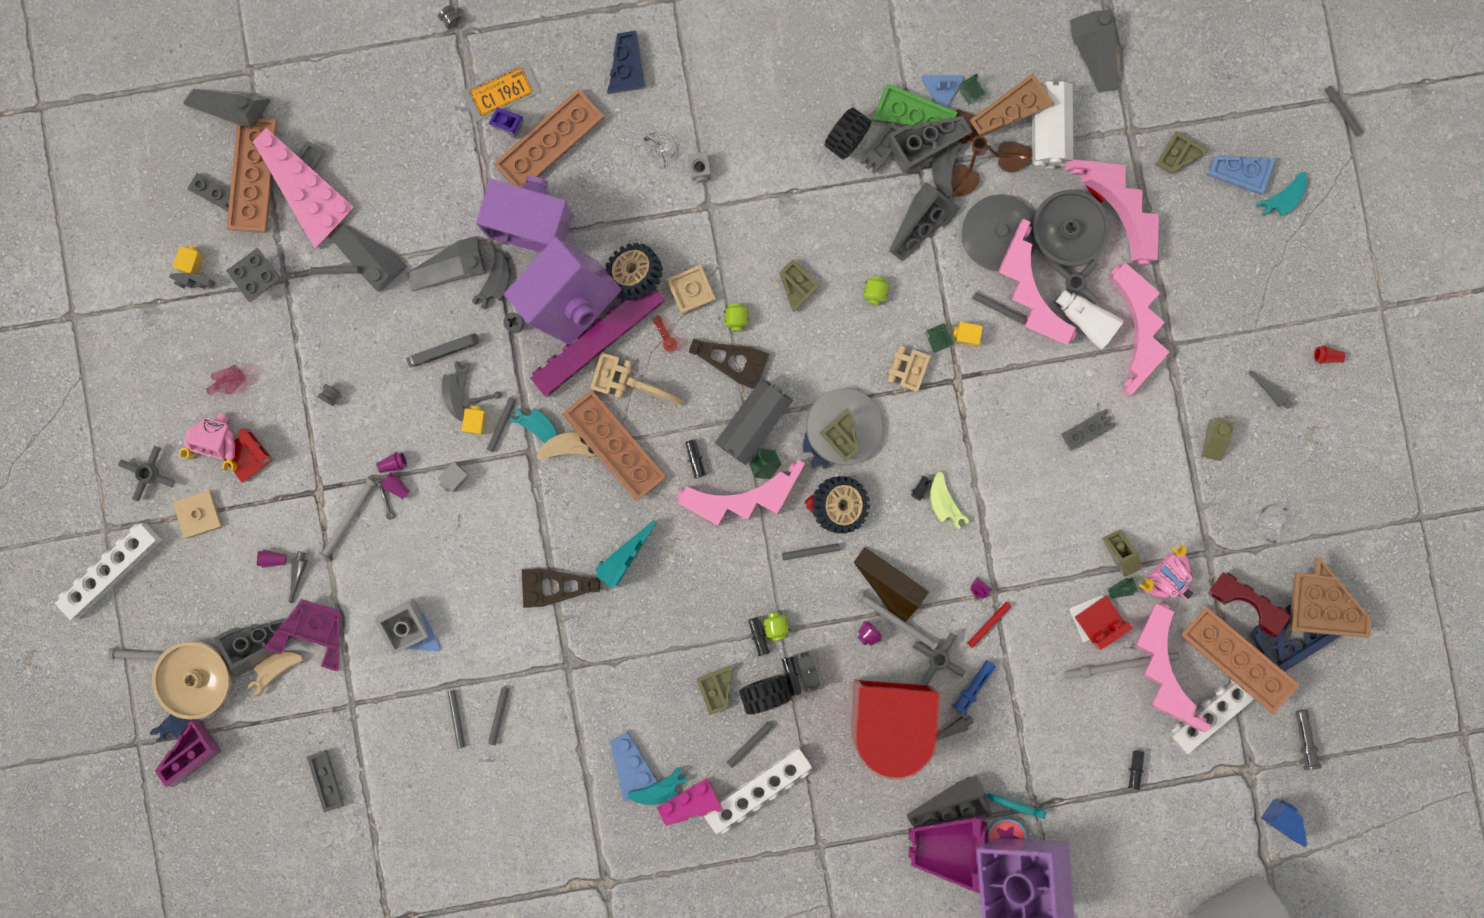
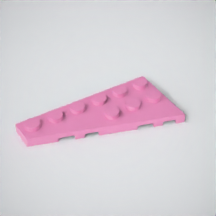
(310, 197)

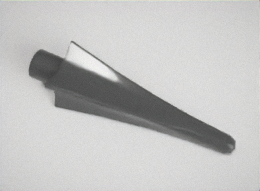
(1278, 396)
(298, 567)
(958, 726)

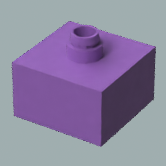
(524, 214)
(562, 291)
(1025, 879)

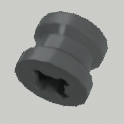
(449, 17)
(516, 325)
(329, 394)

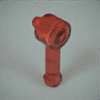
(669, 344)

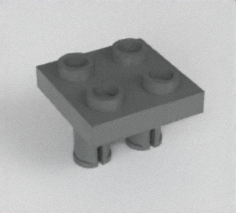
(253, 275)

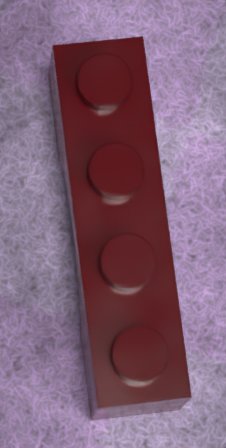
(1271, 618)

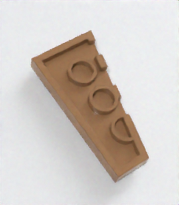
(1016, 104)

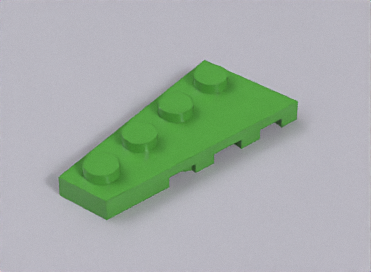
(908, 109)

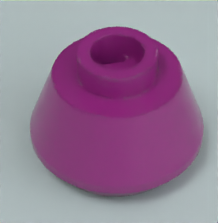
(869, 634)

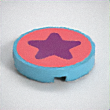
(1006, 828)

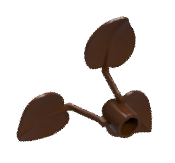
(1012, 158)

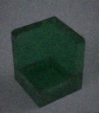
(971, 89)
(939, 337)
(765, 463)

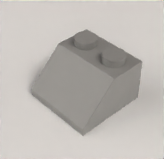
(402, 626)

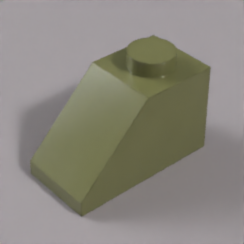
(1217, 438)
(1123, 553)

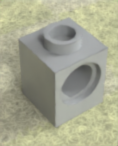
(696, 159)
(453, 477)

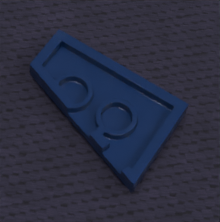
(627, 65)

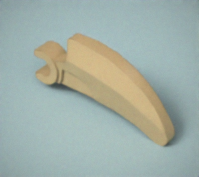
(654, 391)
(564, 444)
(273, 667)

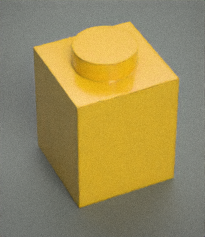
(188, 260)
(967, 334)
(474, 420)

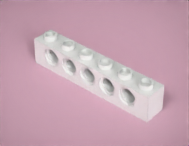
(68, 599)
(1232, 706)
(794, 757)

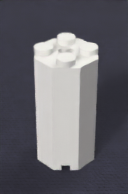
(1054, 128)

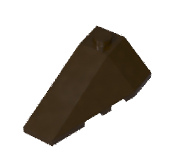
(895, 589)

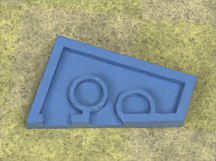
(1243, 172)
(630, 765)

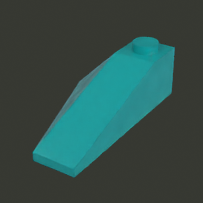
(617, 564)

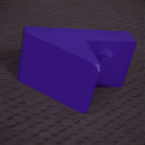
(506, 121)

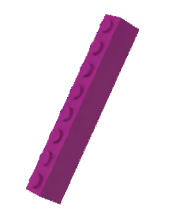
(593, 342)

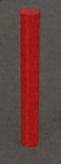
(989, 624)

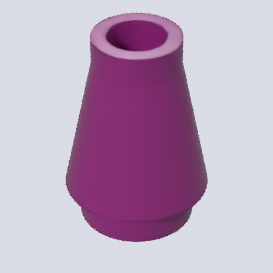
(392, 463)
(394, 485)
(270, 559)

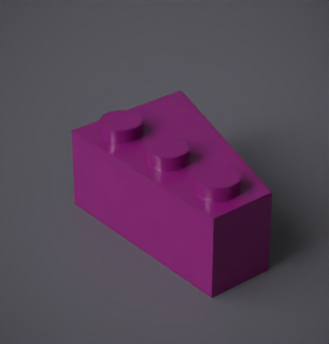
(189, 753)

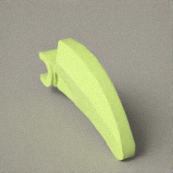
(943, 503)

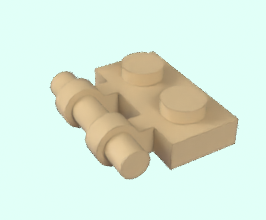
(914, 371)
(605, 374)

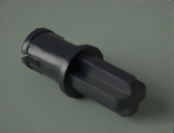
(694, 458)
(758, 636)
(791, 676)
(1136, 769)

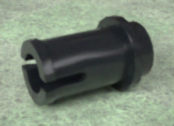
(921, 488)

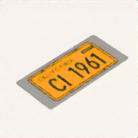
(501, 91)

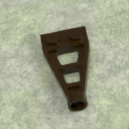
(752, 370)
(533, 587)

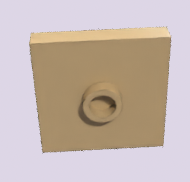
(691, 289)
(197, 514)

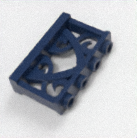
(1286, 659)

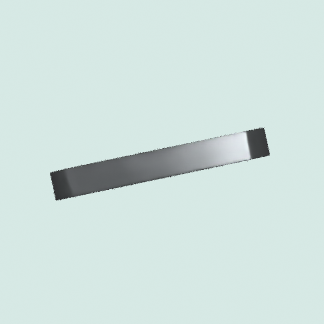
(442, 350)

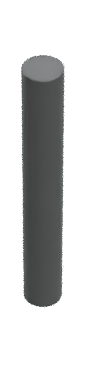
(1343, 110)
(336, 270)
(999, 308)
(501, 424)
(810, 551)
(498, 716)
(456, 719)
(748, 745)

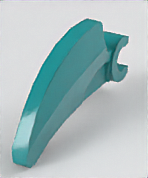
(1287, 198)
(537, 423)
(660, 791)
(1017, 806)

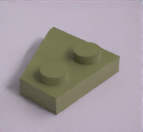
(1179, 153)
(797, 284)
(842, 435)
(716, 689)

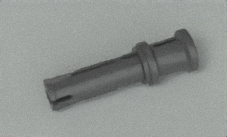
(1308, 748)

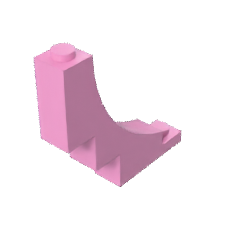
(1111, 182)
(1018, 266)
(1146, 350)
(769, 495)
(1169, 695)

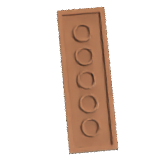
(549, 139)
(250, 181)
(613, 445)
(1239, 660)

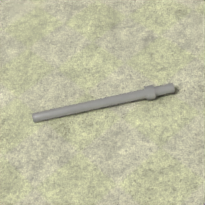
(1085, 671)

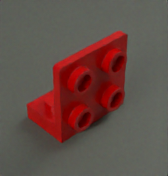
(249, 455)
(1102, 623)

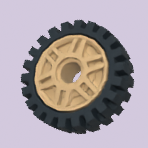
(635, 270)
(827, 504)

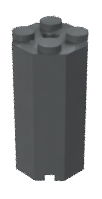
(754, 421)

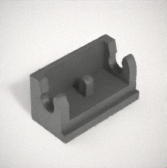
(809, 670)

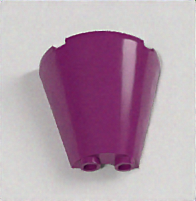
(950, 849)

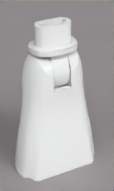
(1089, 318)

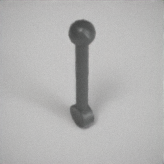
(465, 402)
(389, 515)

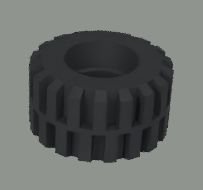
(847, 133)
(765, 694)

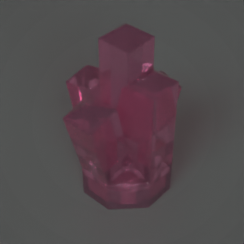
(227, 380)

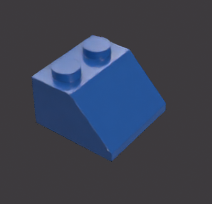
(1286, 820)

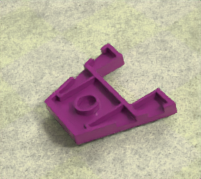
(313, 624)

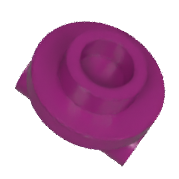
(980, 589)

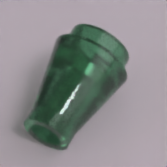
(1123, 588)

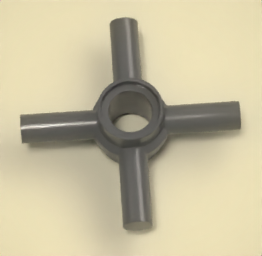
(1081, 276)
(139, 473)
(946, 662)

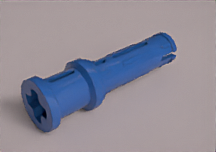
(969, 695)

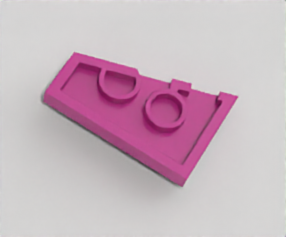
(692, 802)

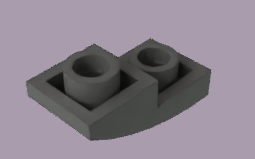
(190, 280)

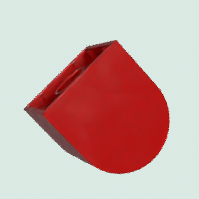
(894, 726)

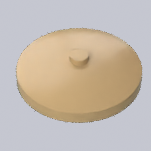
(191, 680)

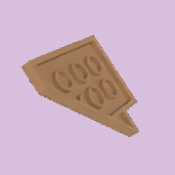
(1325, 605)

